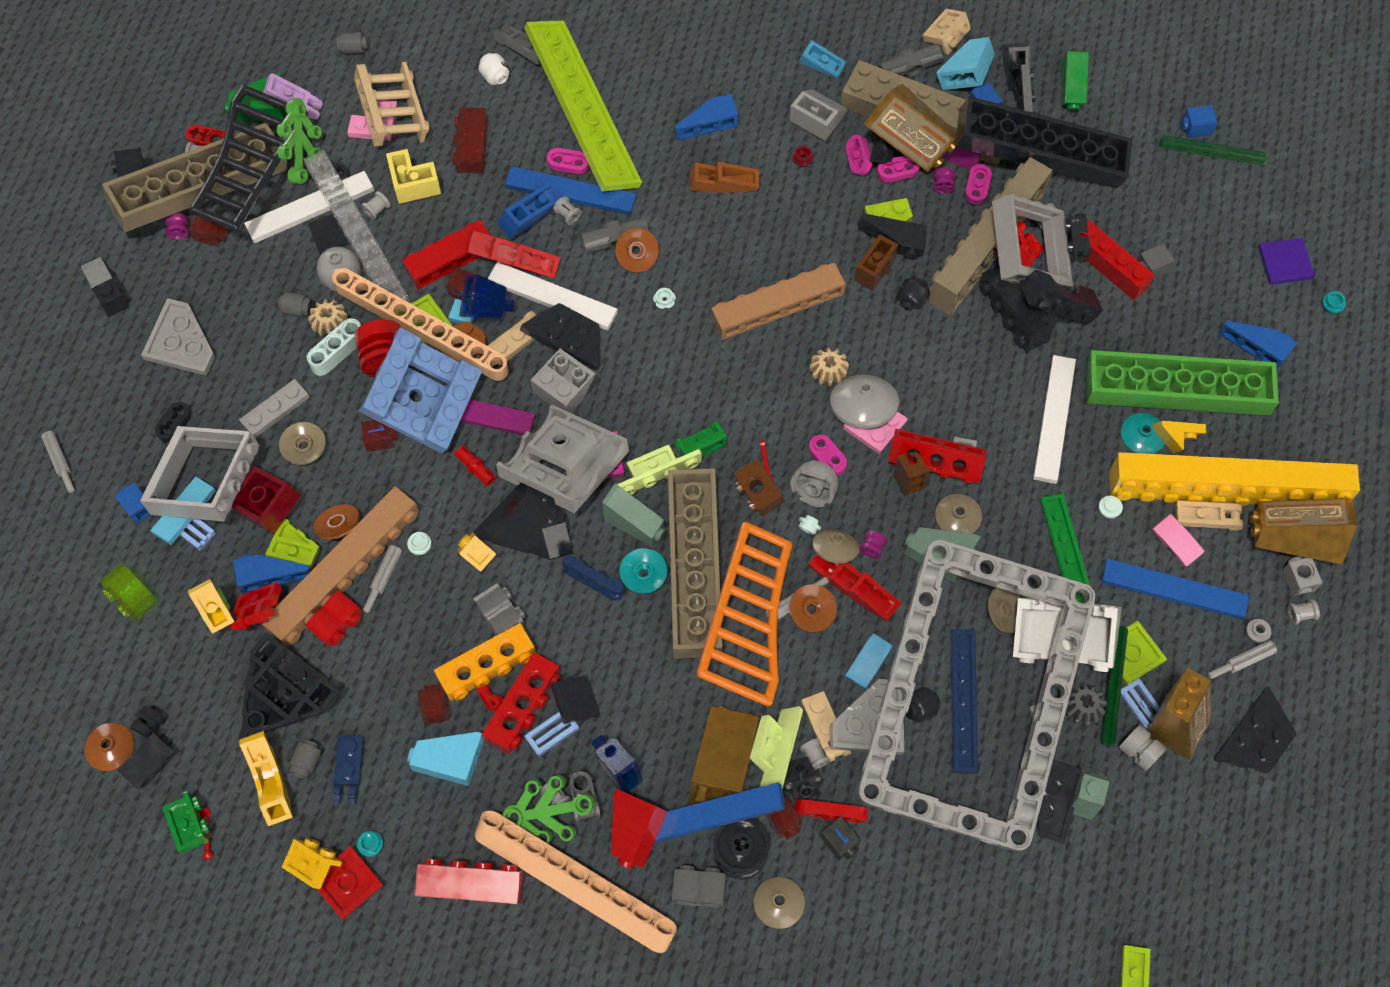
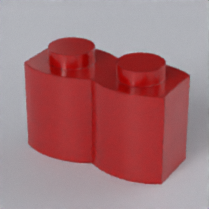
(334, 619)

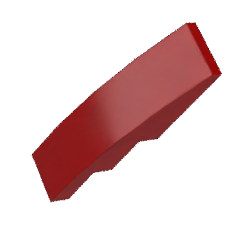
(512, 254)
(857, 586)

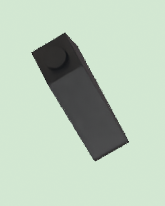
(907, 235)
(104, 287)

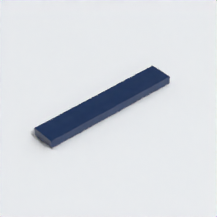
(964, 702)

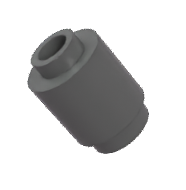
(352, 43)
(295, 304)
(304, 759)

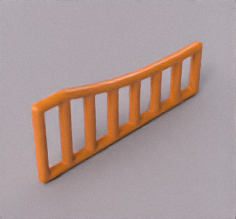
(770, 629)

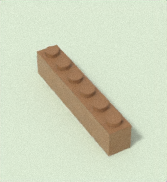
(777, 300)

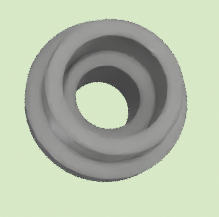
(1254, 635)

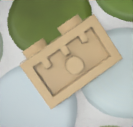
(948, 30)

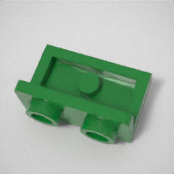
(186, 823)

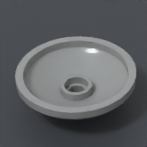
(864, 401)

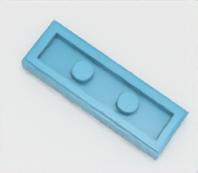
(171, 527)

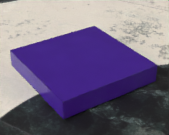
(1286, 261)

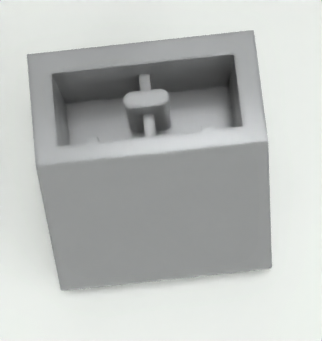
(816, 113)
(562, 381)

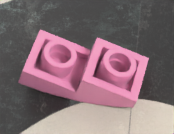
(1178, 539)

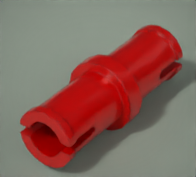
(475, 465)

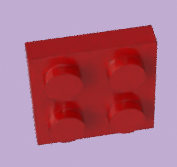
(349, 885)

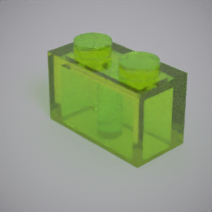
(128, 592)

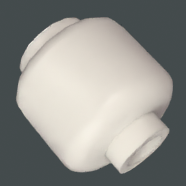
(494, 68)

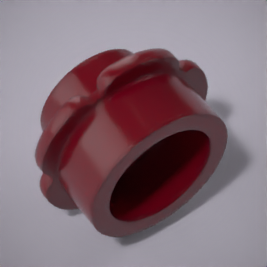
(803, 151)

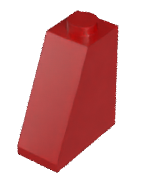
(634, 829)

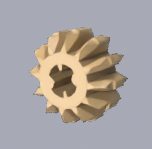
(327, 317)
(821, 370)

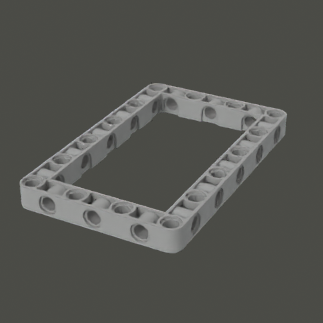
(1048, 713)

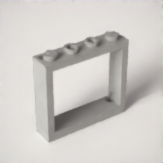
(1008, 243)
(173, 459)

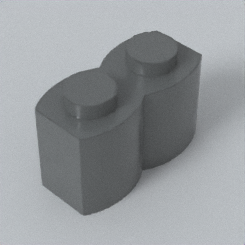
(498, 610)
(698, 887)

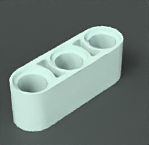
(332, 357)

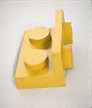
(310, 861)

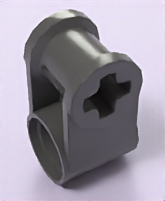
(580, 775)

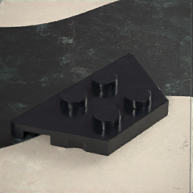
(567, 330)
(1259, 737)

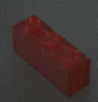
(470, 140)

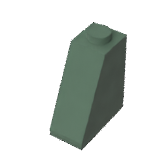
(632, 516)
(918, 543)
(1090, 792)

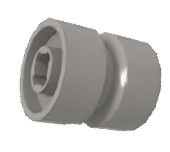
(1142, 748)

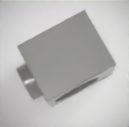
(1300, 585)

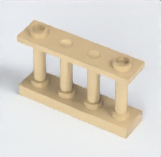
(375, 113)

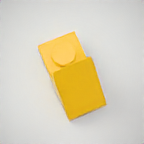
(1175, 433)
(211, 606)

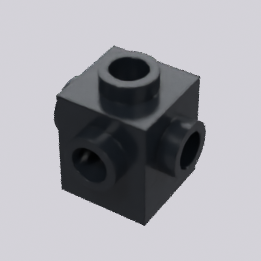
(801, 779)

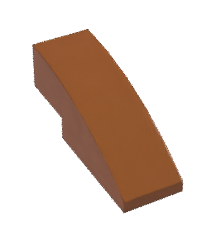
(723, 178)

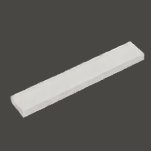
(303, 209)
(551, 294)
(1054, 419)

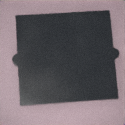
(327, 233)
(575, 699)

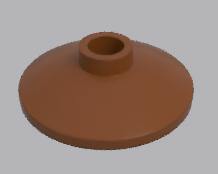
(647, 252)
(336, 521)
(824, 606)
(116, 754)

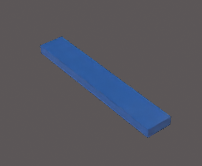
(576, 191)
(1175, 589)
(722, 811)

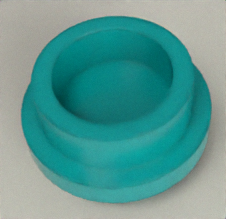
(1334, 302)
(370, 843)

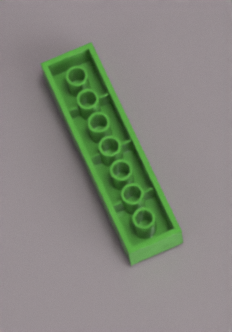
(1181, 383)

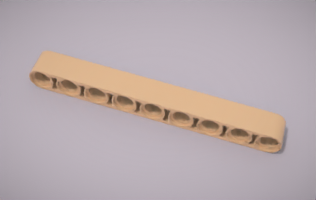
(415, 315)
(575, 881)

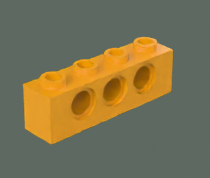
(491, 650)

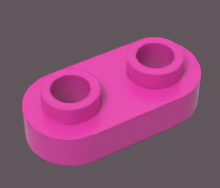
(858, 155)
(568, 160)
(897, 169)
(977, 185)
(827, 453)

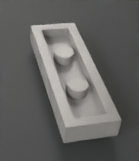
(274, 408)

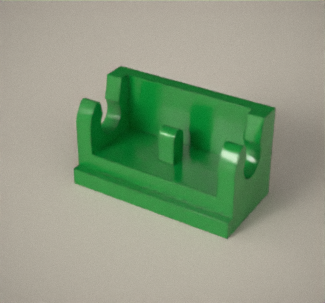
(705, 440)

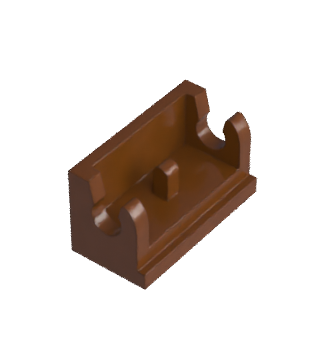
(909, 476)

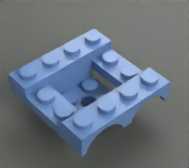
(440, 407)

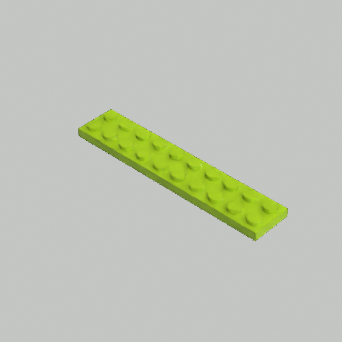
(583, 105)

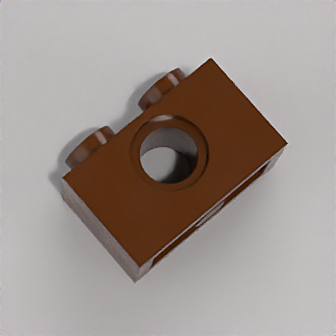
(876, 262)
(753, 475)

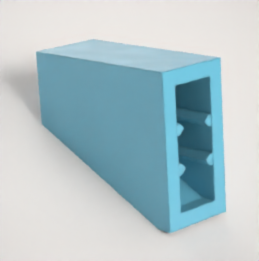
(968, 65)
(447, 757)

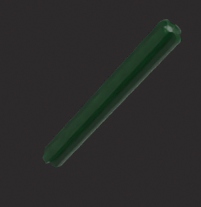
(1213, 150)
(1114, 690)

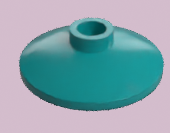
(1136, 439)
(643, 560)

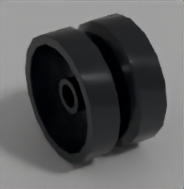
(751, 859)

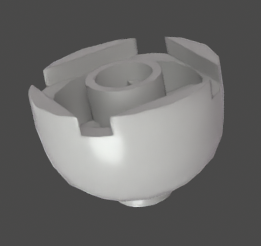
(334, 259)
(815, 482)

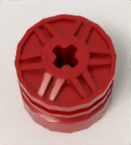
(373, 343)

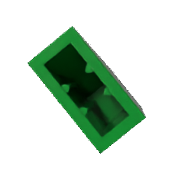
(1074, 80)
(255, 103)

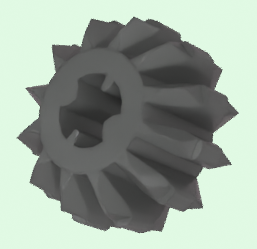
(1094, 707)

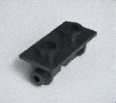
(882, 151)
(1076, 226)

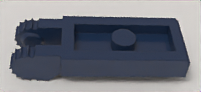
(593, 578)
(348, 766)

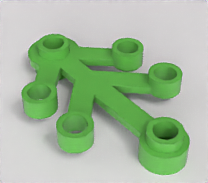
(297, 116)
(544, 811)

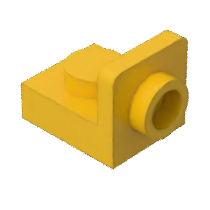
(475, 551)

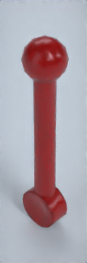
(764, 455)
(207, 854)

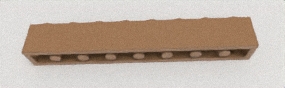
(341, 565)

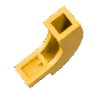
(268, 778)

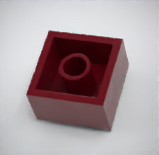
(264, 500)

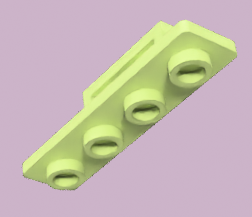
(655, 466)
(775, 744)

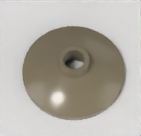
(301, 434)
(949, 520)
(835, 546)
(1003, 609)
(779, 915)

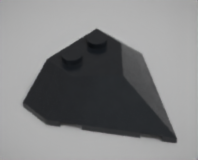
(528, 523)
(281, 688)

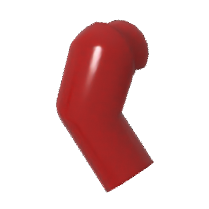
(490, 700)

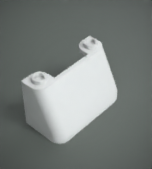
(1038, 625)

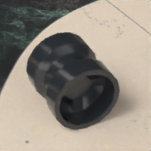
(147, 722)

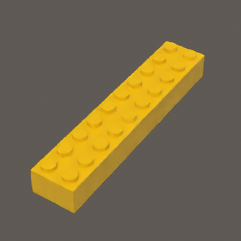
(1228, 479)

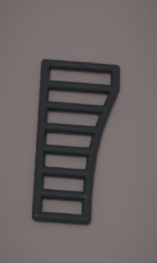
(222, 159)

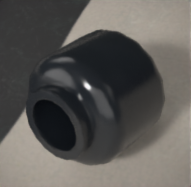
(913, 293)
(923, 705)

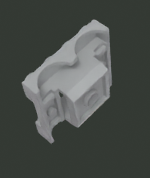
(585, 455)

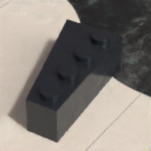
(1027, 323)

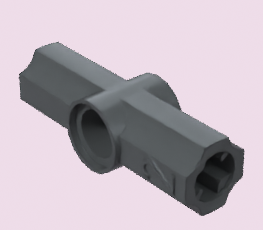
(912, 62)
(609, 234)

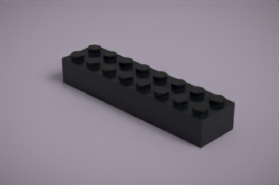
(1055, 143)

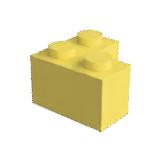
(412, 181)

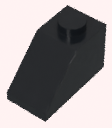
(1014, 54)

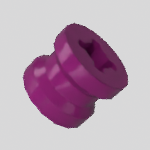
(944, 180)
(176, 226)
(873, 544)

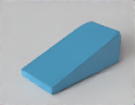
(822, 60)
(869, 661)

